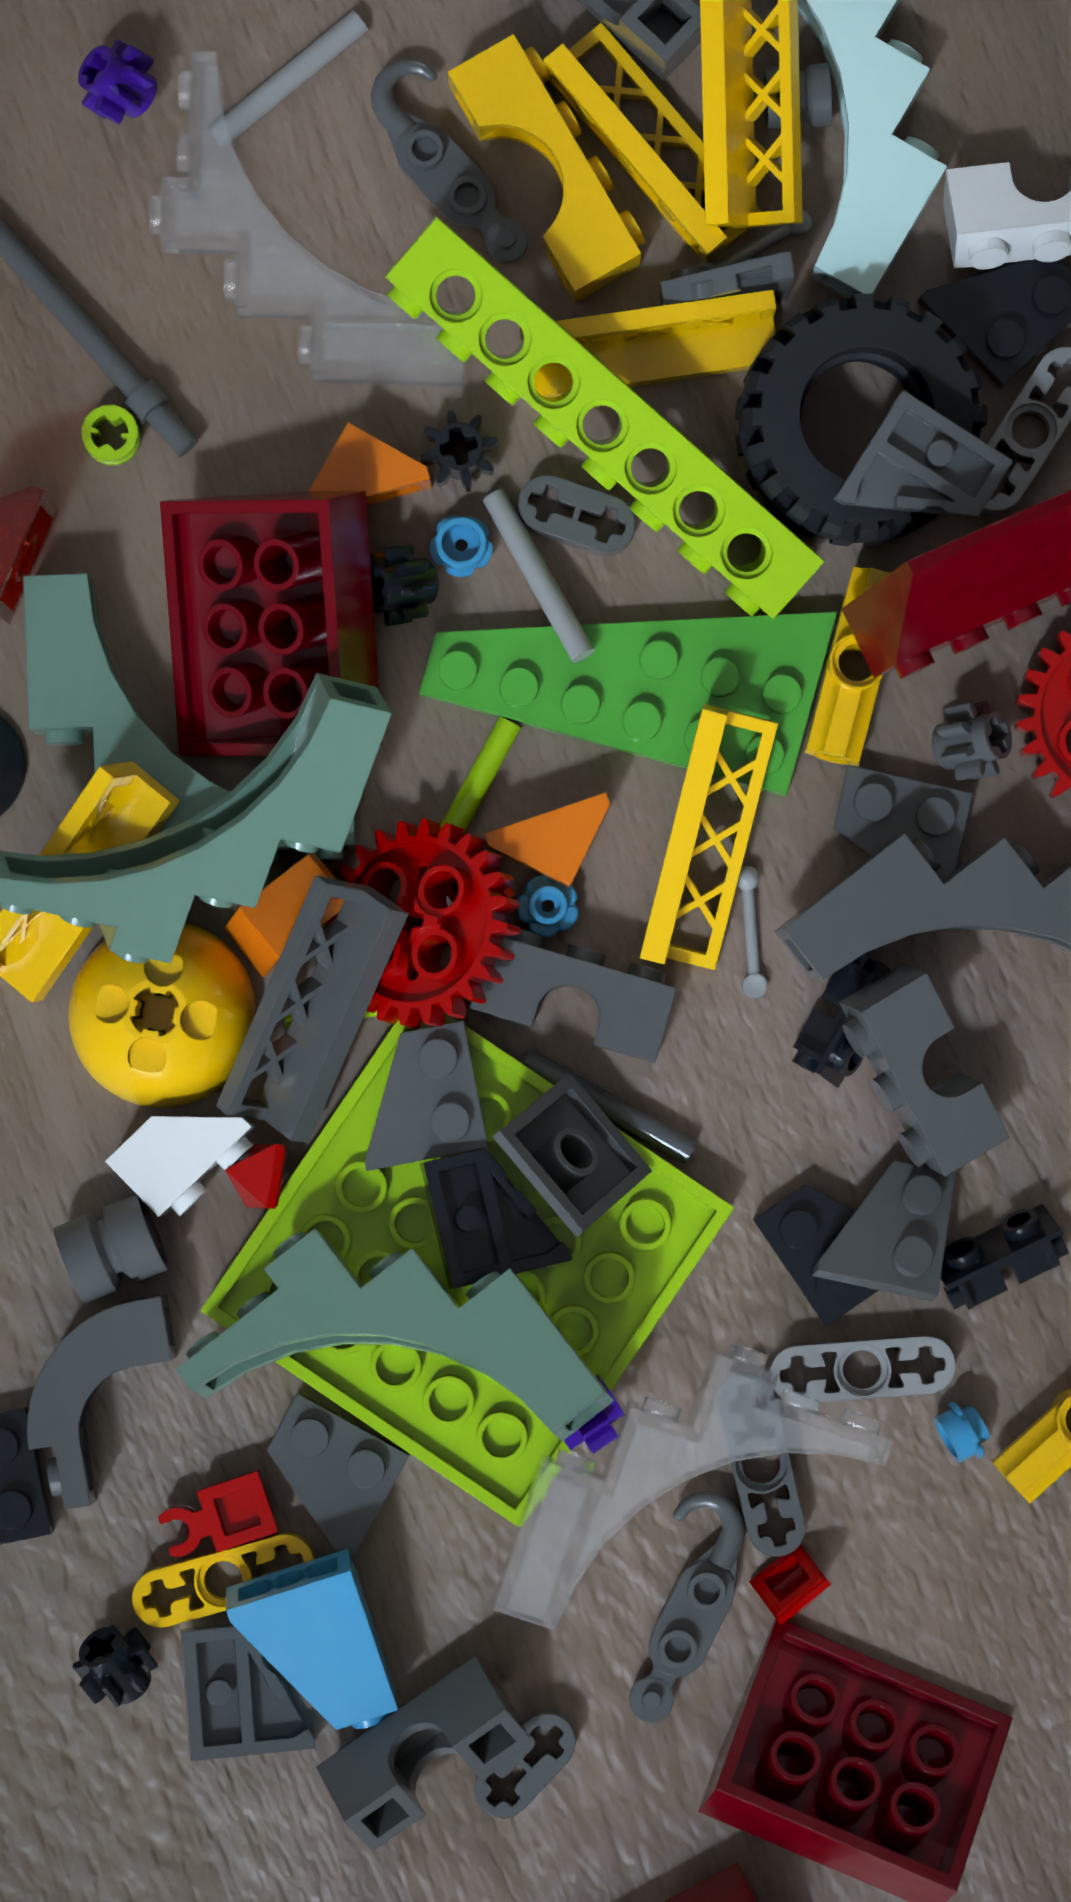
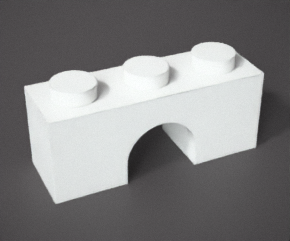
(998, 224)

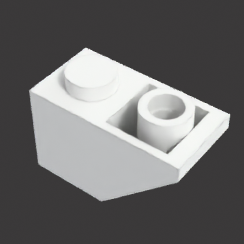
(174, 1154)

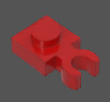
(230, 1513)

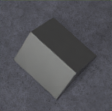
(572, 1154)

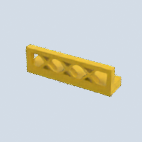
(731, 112)
(632, 148)
(670, 340)
(113, 810)
(684, 833)

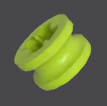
(116, 416)

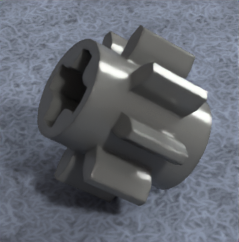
(971, 740)

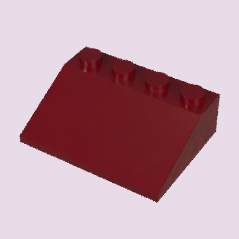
(965, 588)
(261, 605)
(857, 1766)

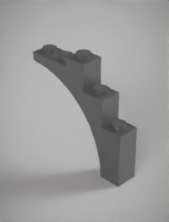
(902, 896)

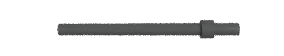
(143, 397)

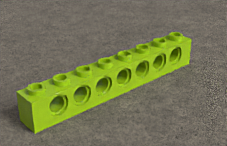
(784, 558)

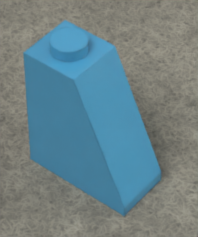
(319, 1637)

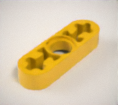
(173, 1577)

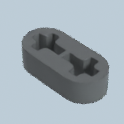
(582, 501)
(536, 1774)

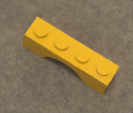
(507, 101)

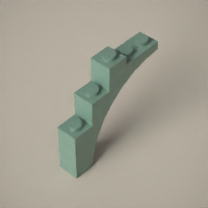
(78, 692)
(223, 853)
(404, 1305)

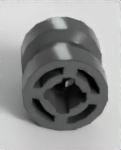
(814, 96)

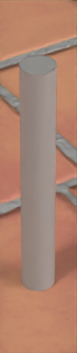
(294, 74)
(538, 575)

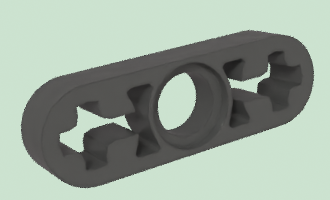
(756, 1513)

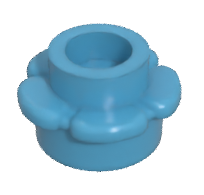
(460, 528)
(547, 923)
(962, 1431)

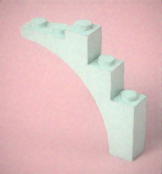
(883, 176)

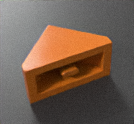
(371, 466)
(553, 841)
(265, 929)

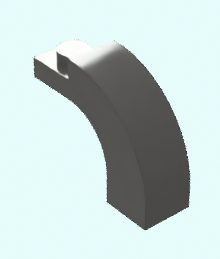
(108, 1342)

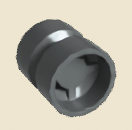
(111, 1248)

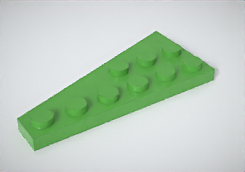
(645, 683)

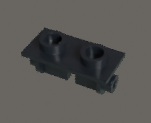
(822, 1043)
(1024, 1240)

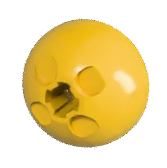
(201, 1021)

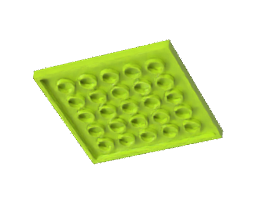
(601, 1300)

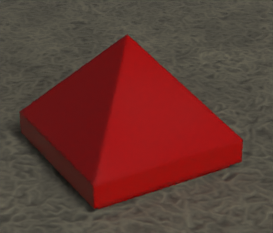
(259, 1175)
(790, 1584)

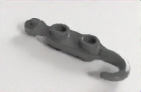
(443, 168)
(692, 1610)

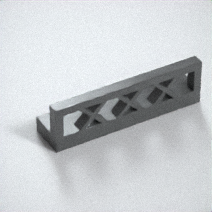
(323, 1007)

